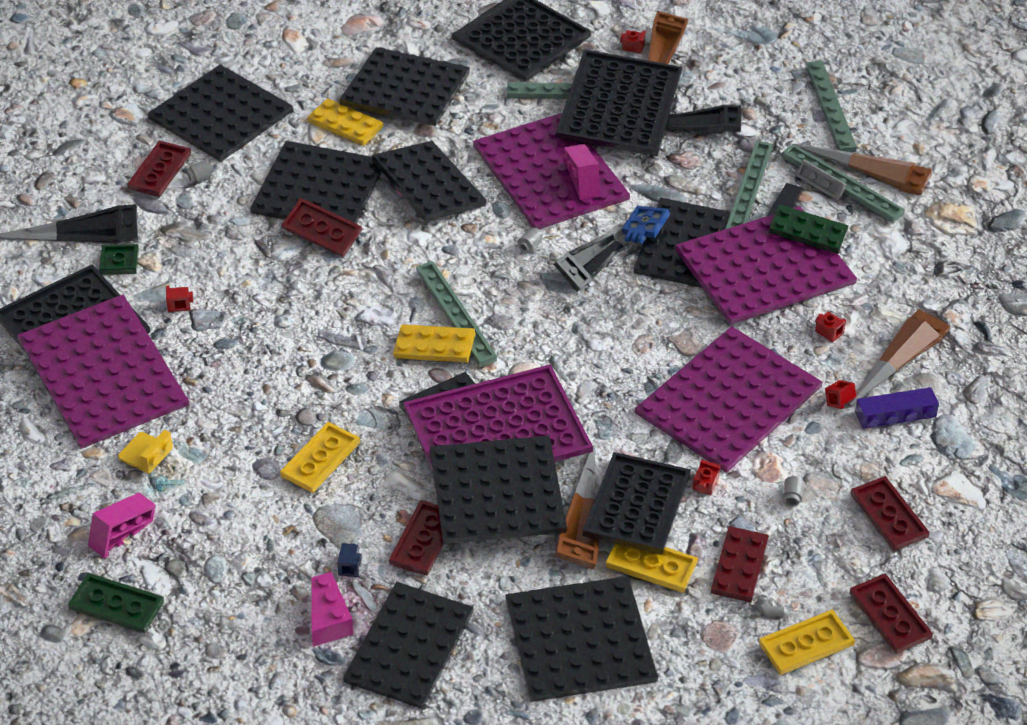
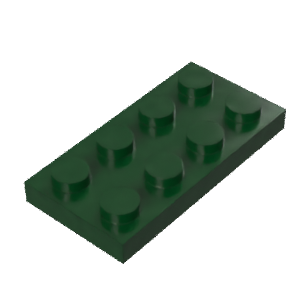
(808, 229)
(116, 602)

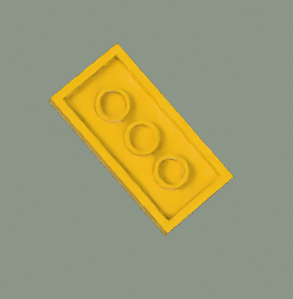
(345, 122)
(434, 343)
(320, 457)
(668, 570)
(806, 642)

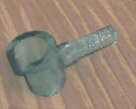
(162, 482)

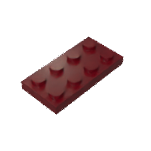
(159, 168)
(321, 227)
(889, 513)
(419, 541)
(739, 564)
(891, 613)

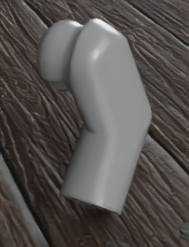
(768, 610)

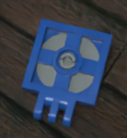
(644, 223)

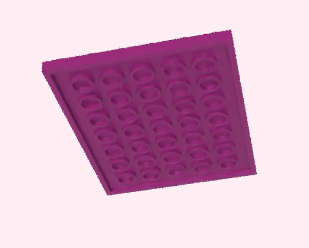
(533, 173)
(759, 271)
(102, 371)
(728, 398)
(501, 409)

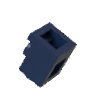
(349, 560)

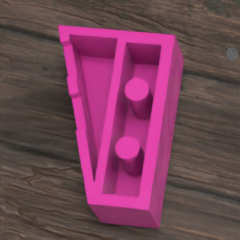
(582, 170)
(118, 521)
(328, 611)

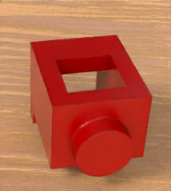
(633, 41)
(178, 299)
(830, 326)
(840, 393)
(706, 477)

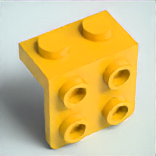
(147, 451)

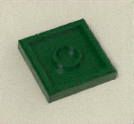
(119, 259)

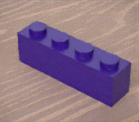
(896, 407)

